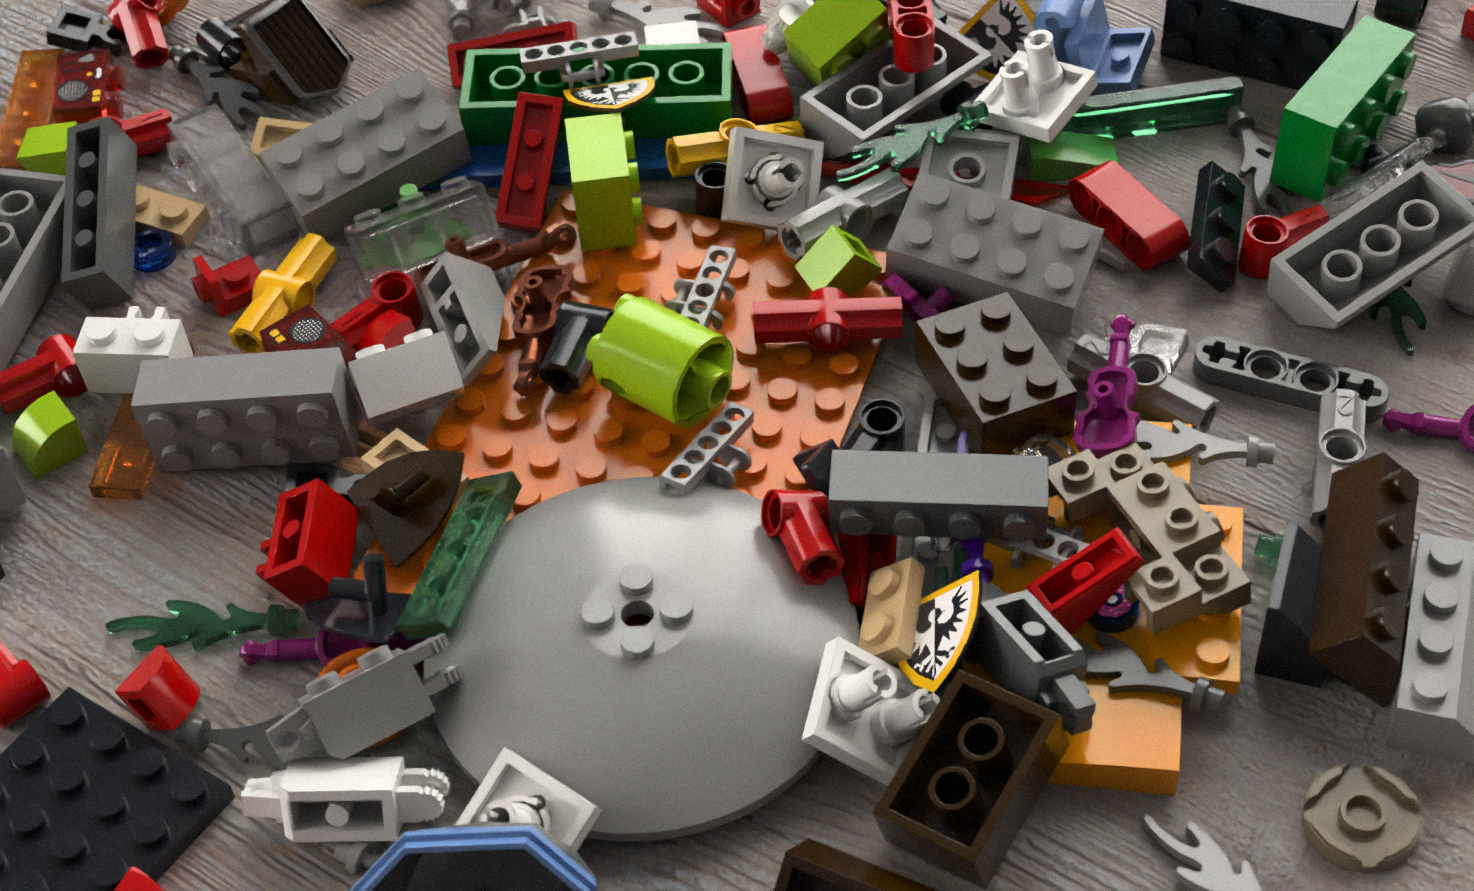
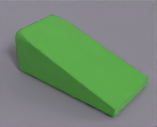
(1066, 155)

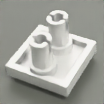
(1035, 91)
(865, 711)

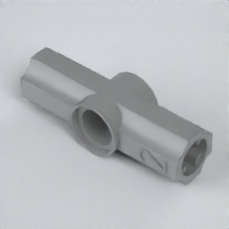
(847, 209)
(1158, 392)
(1338, 445)

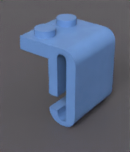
(1087, 41)

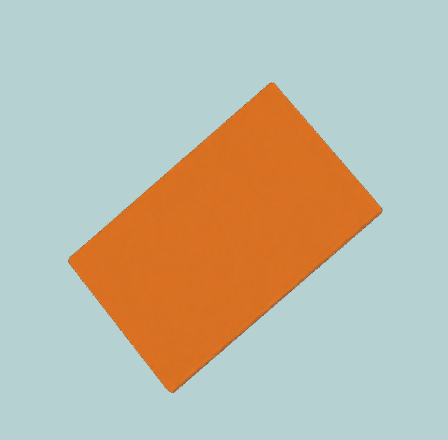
(599, 436)

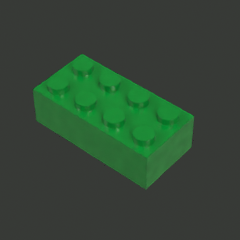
(1343, 108)

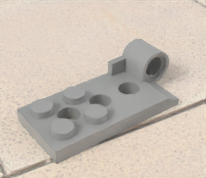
(986, 152)

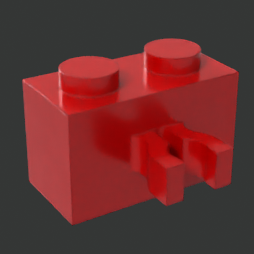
(309, 542)

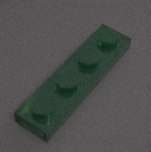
(1158, 109)
(459, 556)

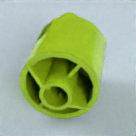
(662, 361)

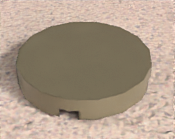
(1362, 818)

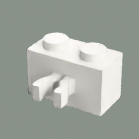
(113, 348)
(405, 376)

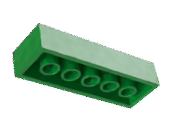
(689, 97)

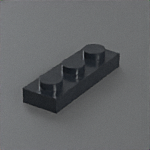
(1216, 226)

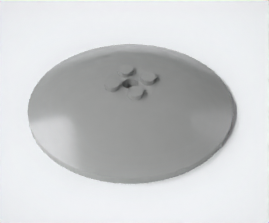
(653, 720)

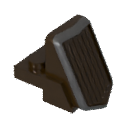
(290, 53)

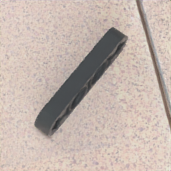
(1291, 373)

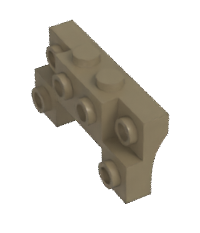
(1157, 512)

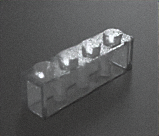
(231, 181)

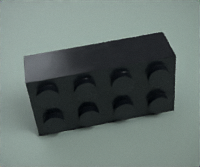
(1257, 38)

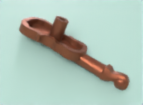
(499, 254)
(541, 295)

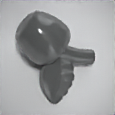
(1452, 115)

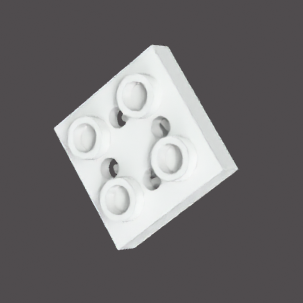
(789, 182)
(514, 788)

